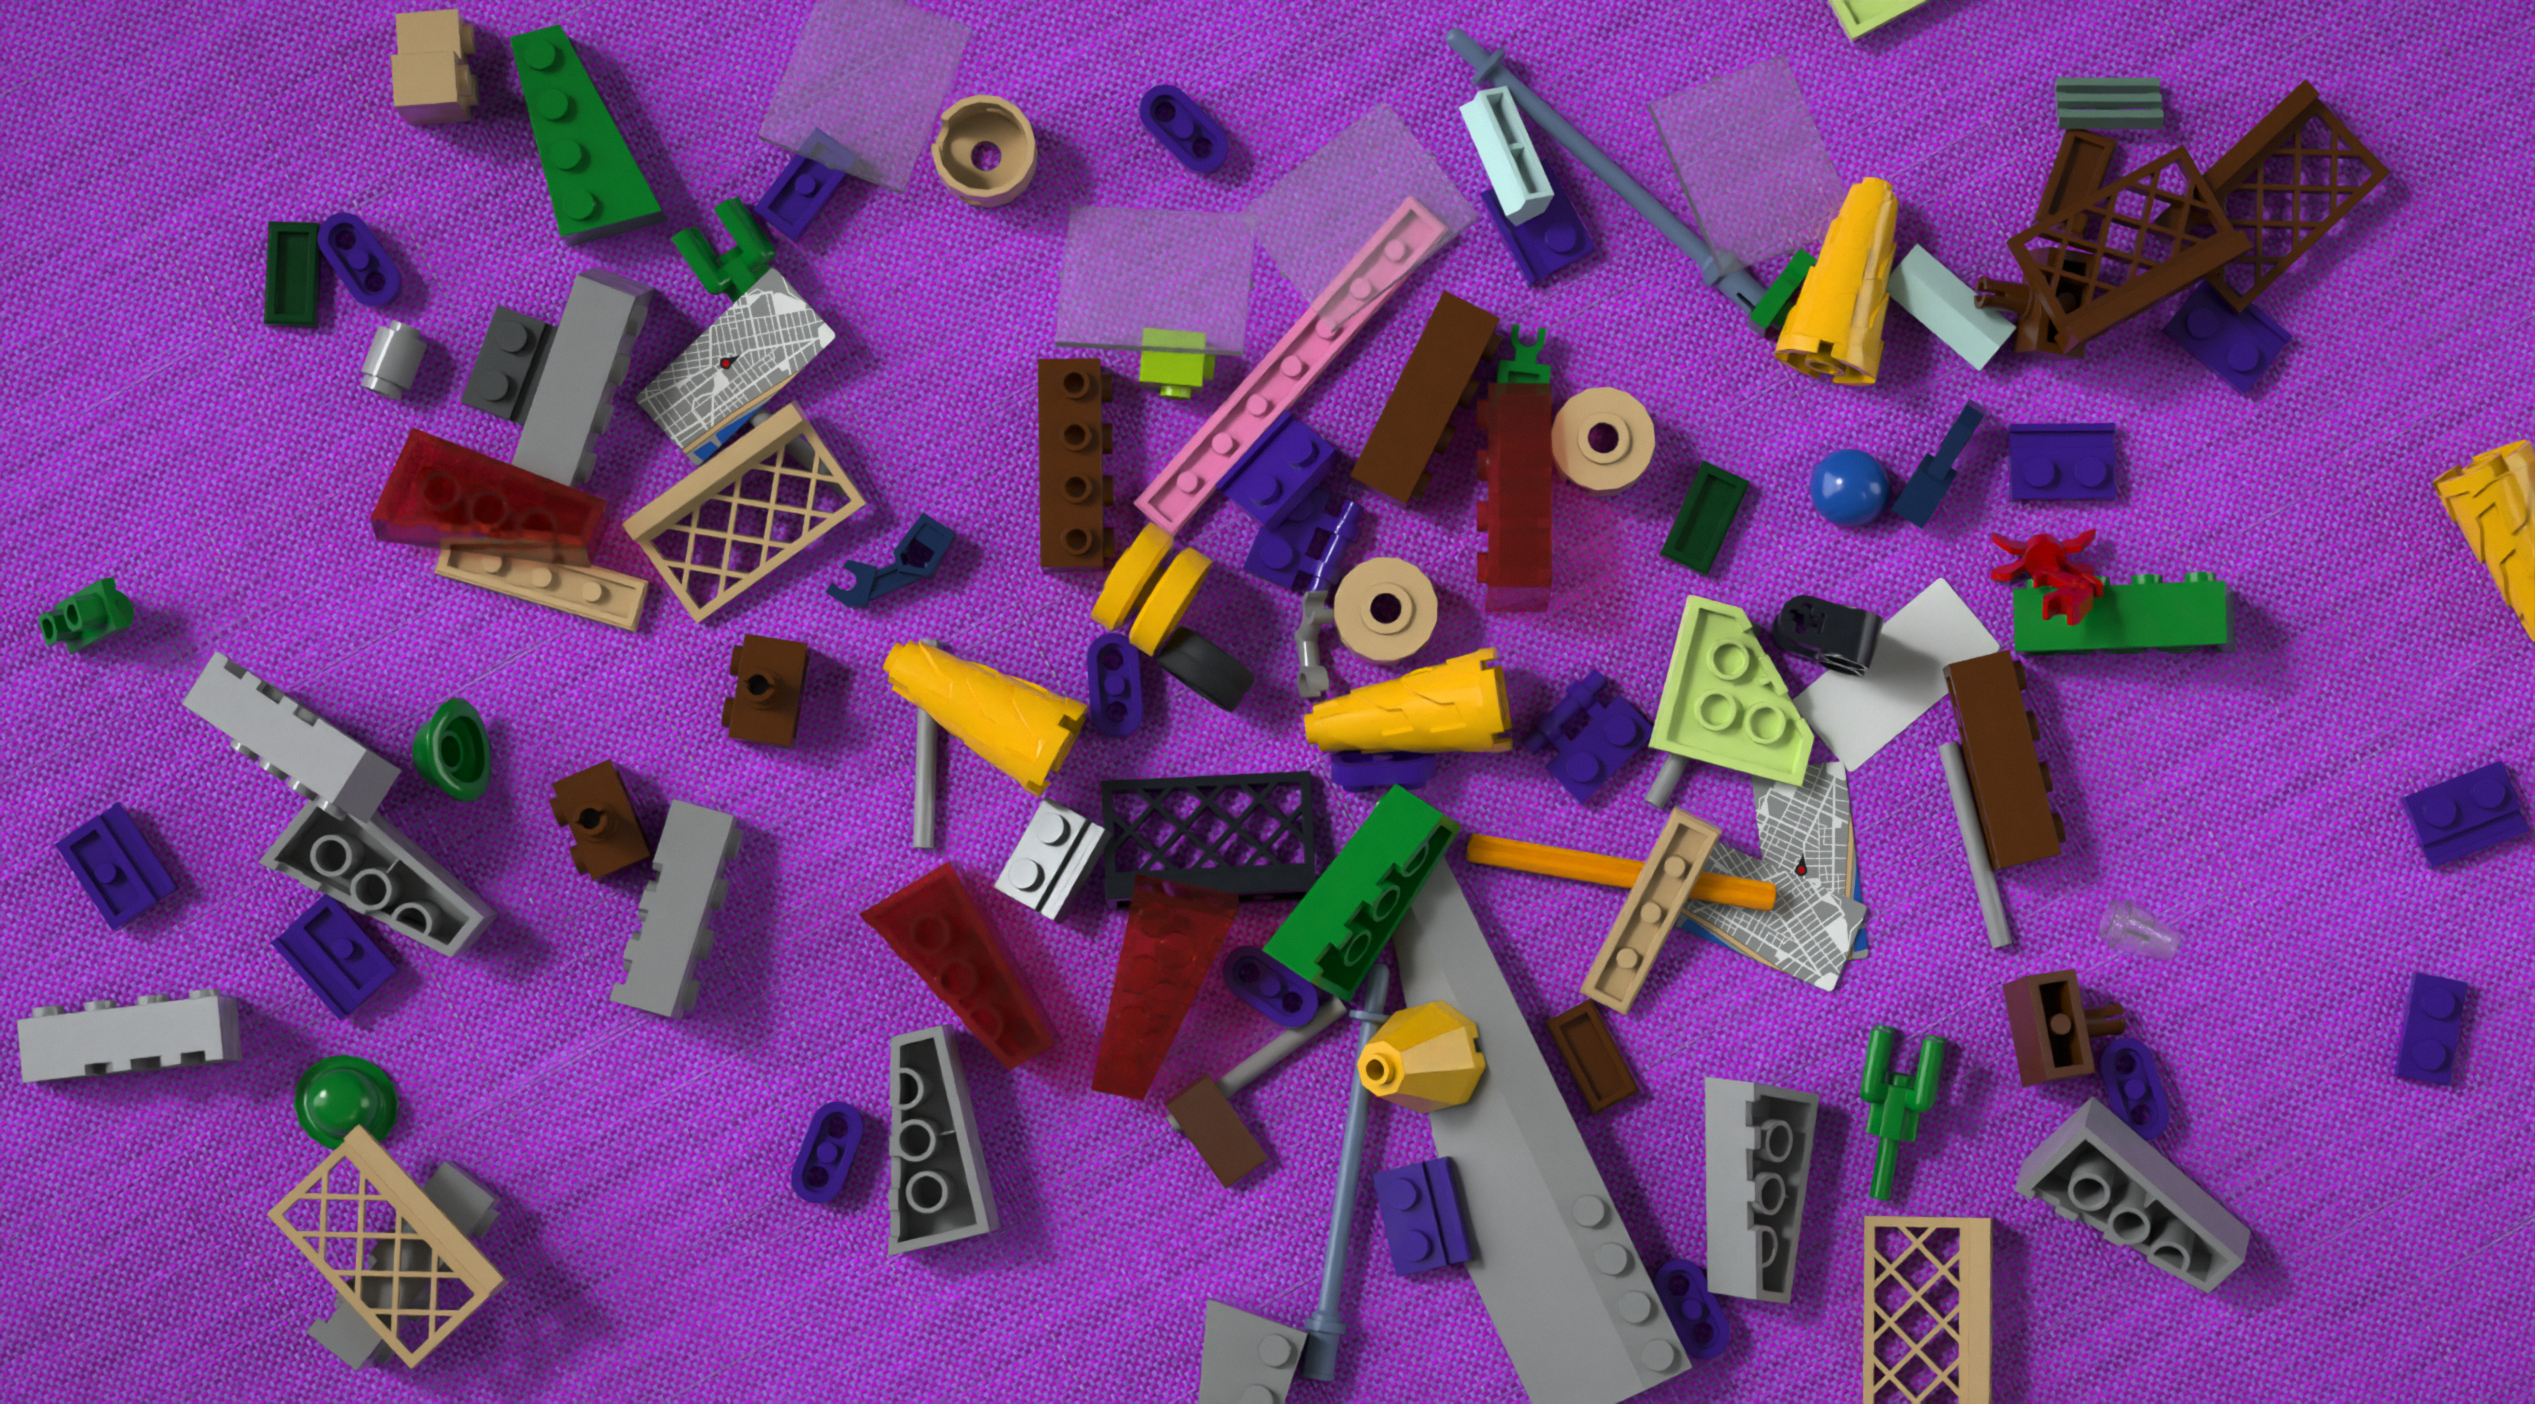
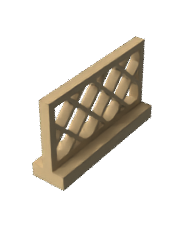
(718, 474)
(423, 1216)
(1974, 1306)

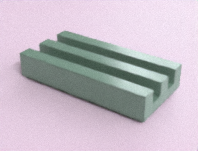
(2107, 97)

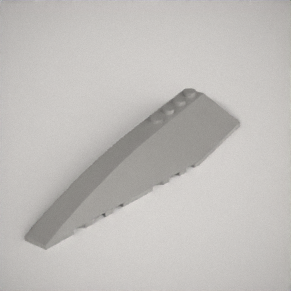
(1532, 1201)

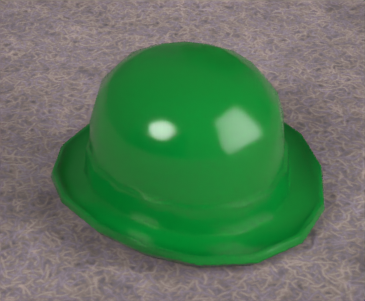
(454, 751)
(342, 1094)

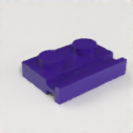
(1545, 241)
(2225, 343)
(2062, 462)
(1278, 471)
(2465, 814)
(117, 866)
(335, 956)
(1422, 1216)

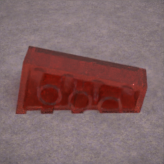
(1516, 497)
(485, 506)
(964, 959)
(1160, 966)

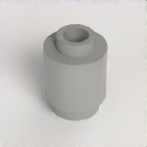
(393, 360)

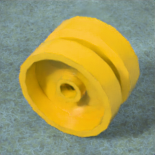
(1144, 585)

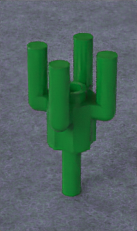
(737, 268)
(1897, 1100)

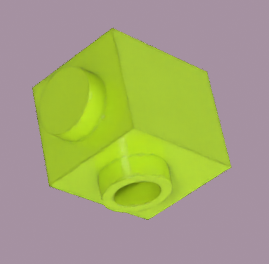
(1176, 373)

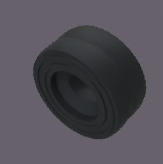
(1205, 669)

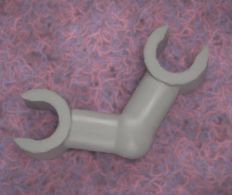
(1312, 675)

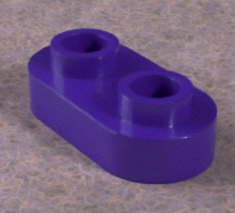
(1184, 130)
(361, 261)
(1114, 686)
(1363, 771)
(1271, 987)
(2135, 1088)
(826, 1151)
(1692, 1308)

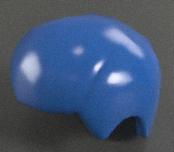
(1850, 488)

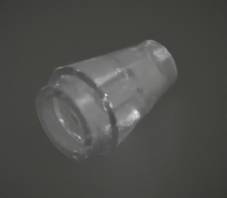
(2137, 931)

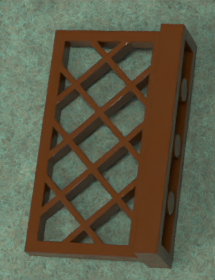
(2249, 156)
(2150, 287)

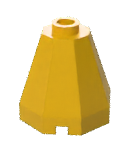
(1423, 1058)

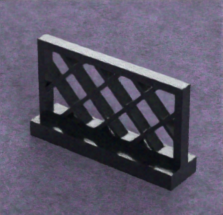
(1251, 882)

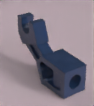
(1935, 473)
(876, 583)

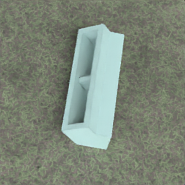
(1507, 154)
(1948, 307)

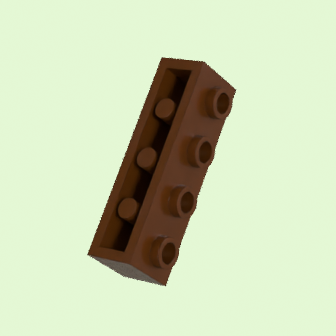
(1425, 399)
(1072, 465)
(2003, 760)

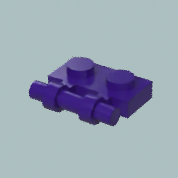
(1283, 553)
(1599, 748)

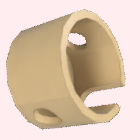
(981, 121)
(1602, 472)
(1376, 641)

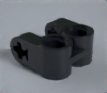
(1834, 634)

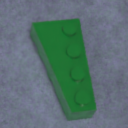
(583, 155)
(2132, 618)
(1363, 894)

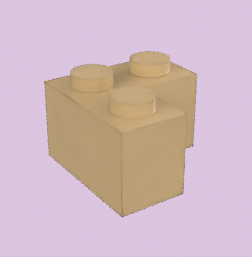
(433, 69)

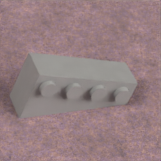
(934, 1146)
(1247, 1357)

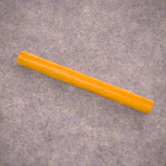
(1611, 870)

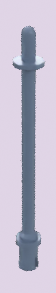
(1737, 286)
(1326, 1322)

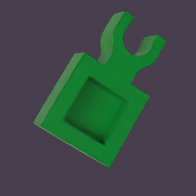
(1776, 302)
(1524, 366)

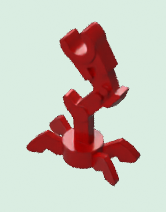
(2044, 560)

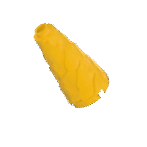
(1845, 295)
(2497, 516)
(1425, 711)
(995, 714)

